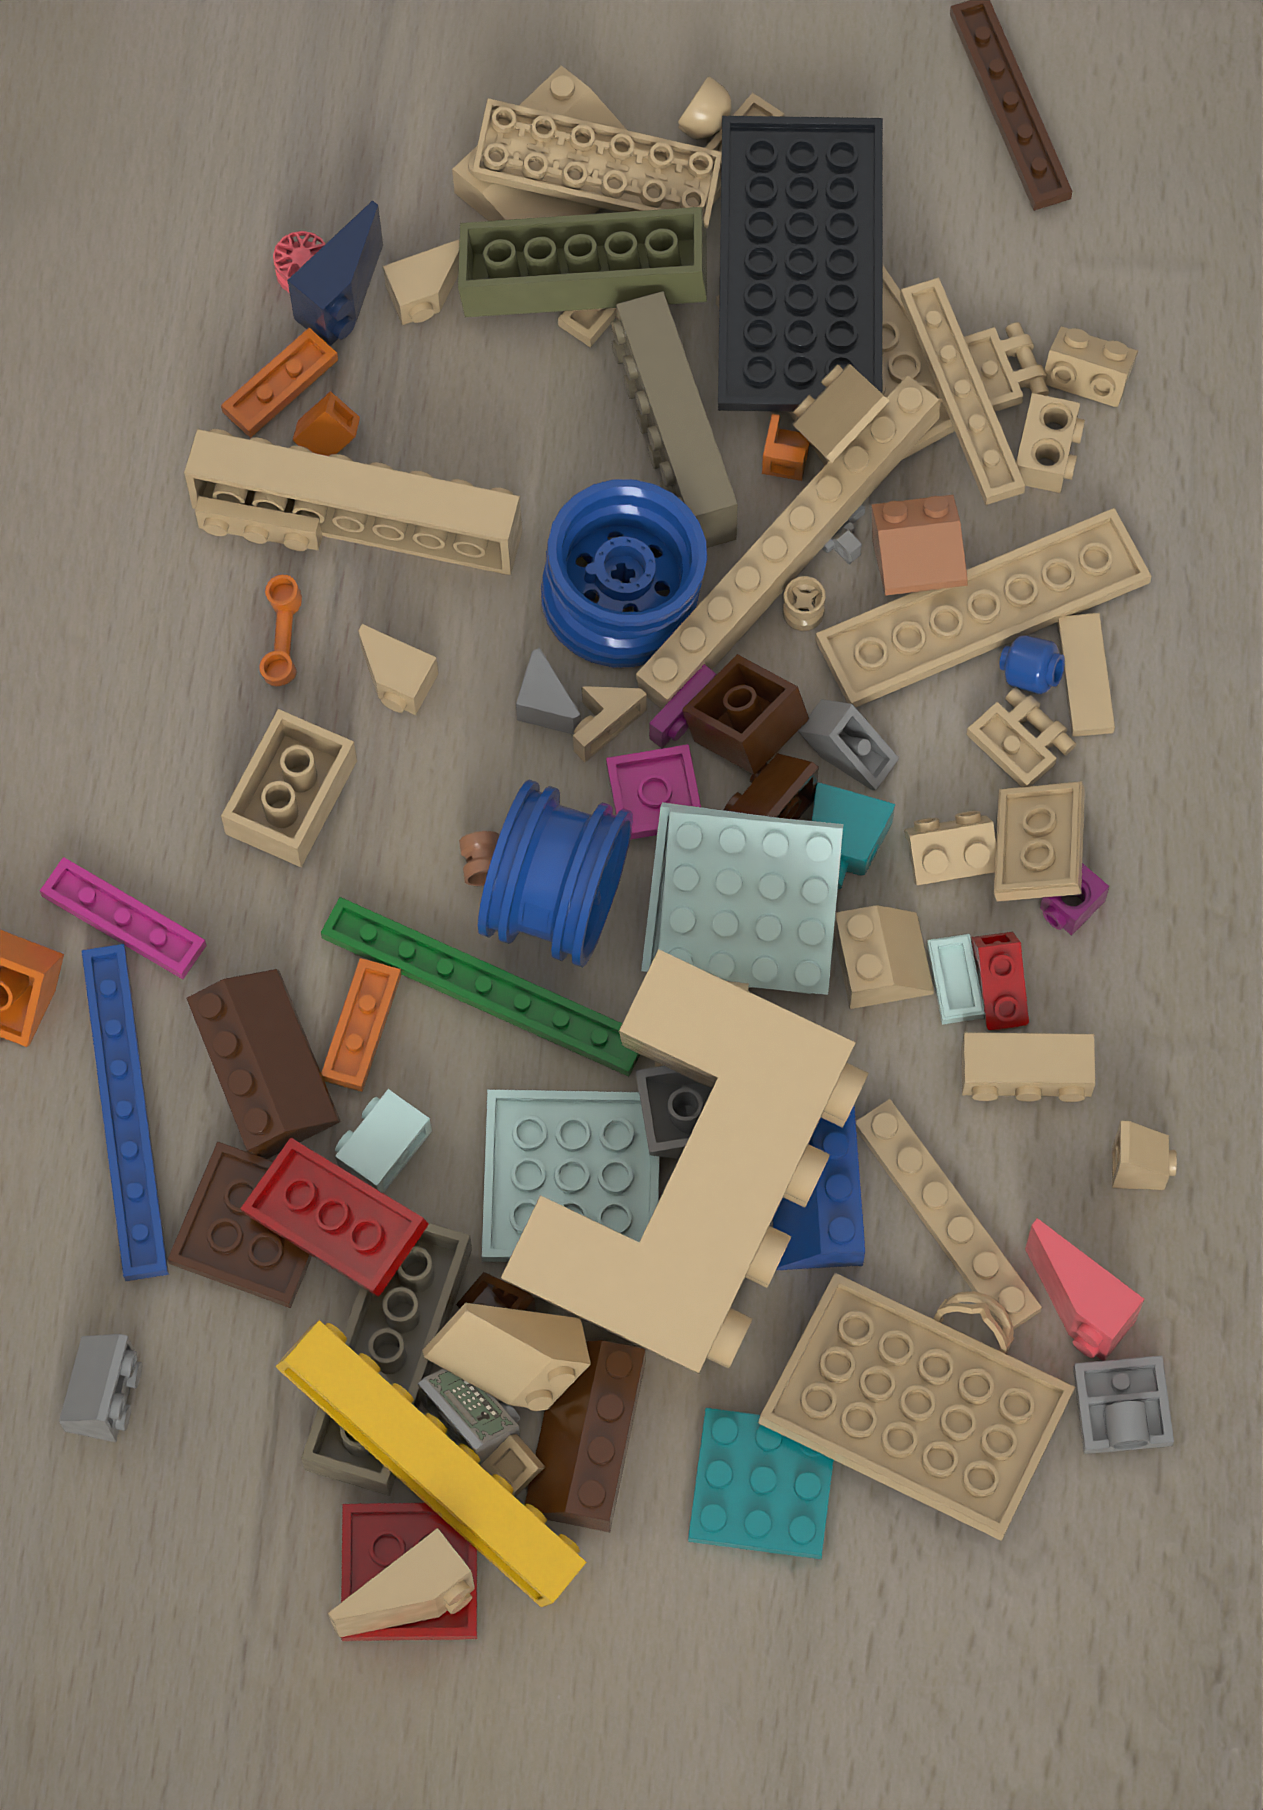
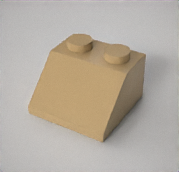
(881, 955)

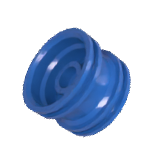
(639, 518)
(554, 873)

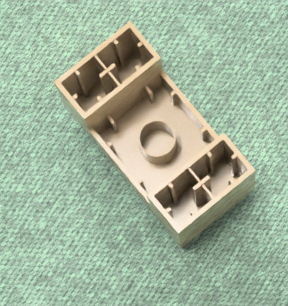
(746, 1154)

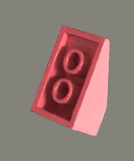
(1087, 1297)

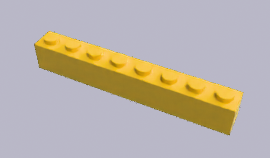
(431, 1463)

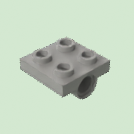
(1123, 1404)

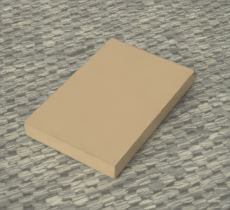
(1039, 841)

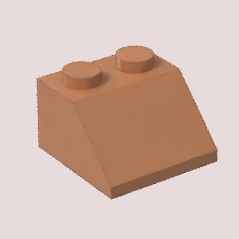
(919, 544)

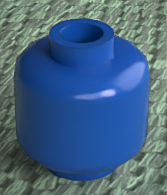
(1032, 664)

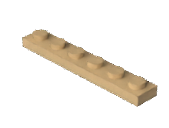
(962, 391)
(945, 1212)

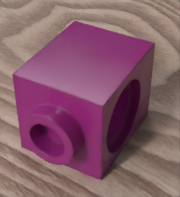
(1071, 918)

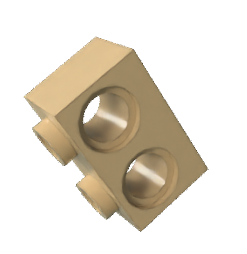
(1043, 442)

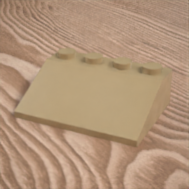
(558, 94)

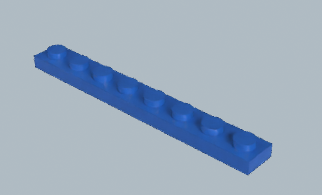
(124, 1113)

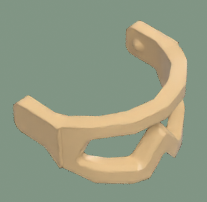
(984, 1305)

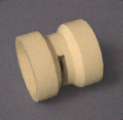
(804, 594)

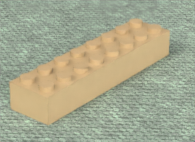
(361, 500)

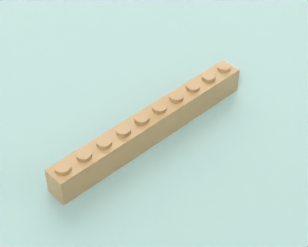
(790, 542)

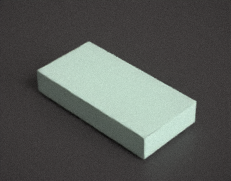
(955, 979)

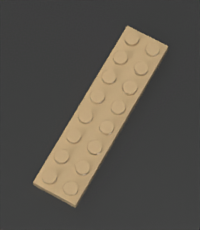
(1002, 601)

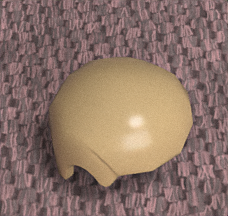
(706, 110)

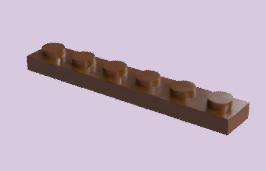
(1011, 103)

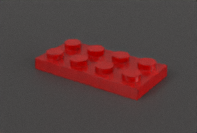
(334, 1216)

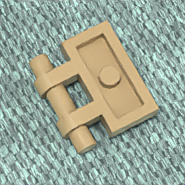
(995, 369)
(1012, 745)

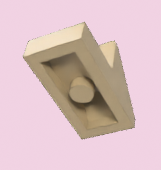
(613, 712)

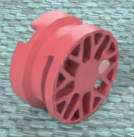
(292, 255)

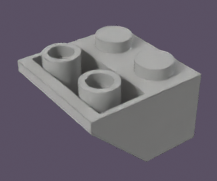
(100, 1387)

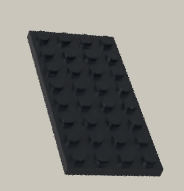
(798, 257)

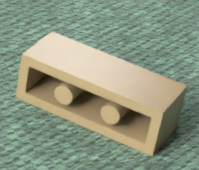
(1028, 1066)

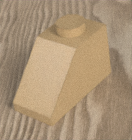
(422, 282)
(397, 670)
(1141, 1158)

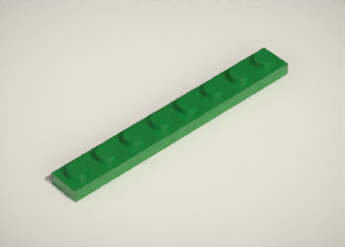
(479, 984)

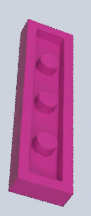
(123, 918)

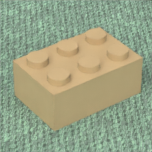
(289, 788)

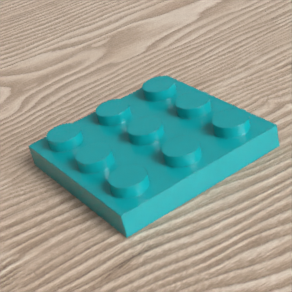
(758, 1488)

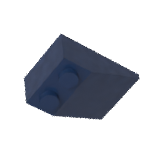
(335, 280)

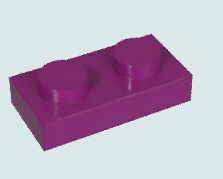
(670, 720)

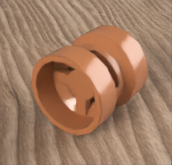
(478, 851)

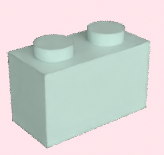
(383, 1140)

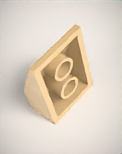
(838, 411)
(512, 1353)
(409, 1590)

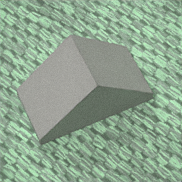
(544, 698)

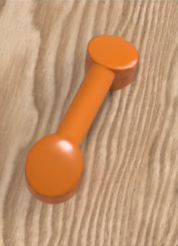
(285, 600)

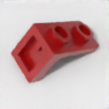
(1001, 980)

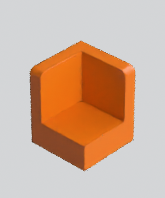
(327, 426)
(784, 452)

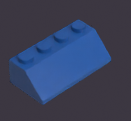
(831, 1224)

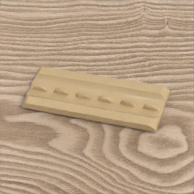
(592, 162)

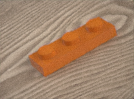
(279, 382)
(361, 1024)

